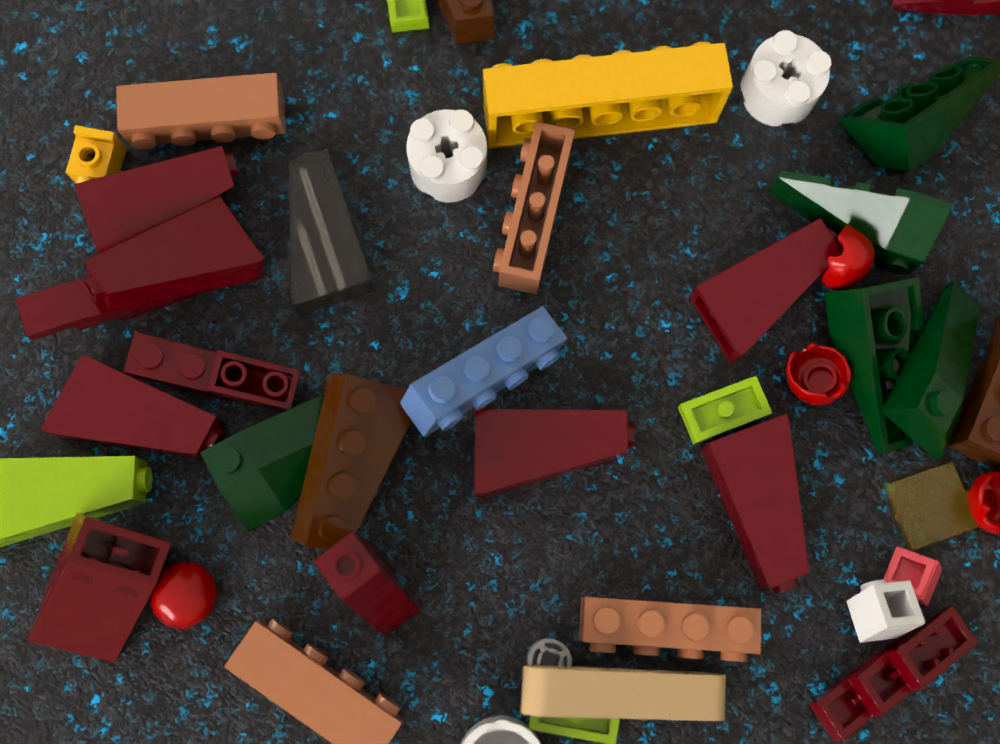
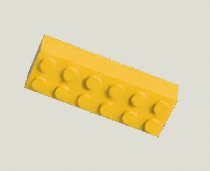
(607, 92)

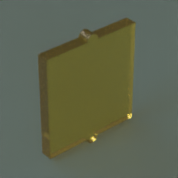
(930, 506)

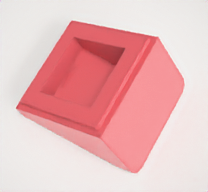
(918, 569)

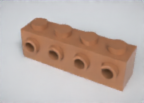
(201, 110)
(535, 209)
(670, 625)
(311, 689)

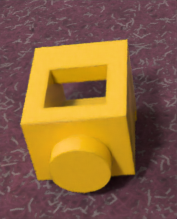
(97, 144)

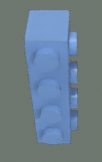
(483, 371)

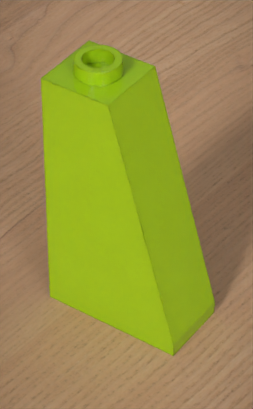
(49, 491)

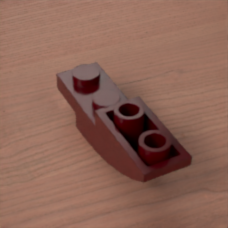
(211, 372)

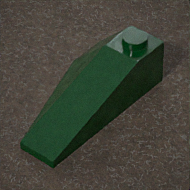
(922, 116)
(898, 225)
(876, 334)
(933, 381)
(265, 464)

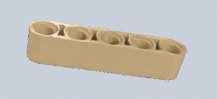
(622, 693)

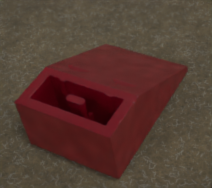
(98, 588)

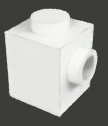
(885, 610)

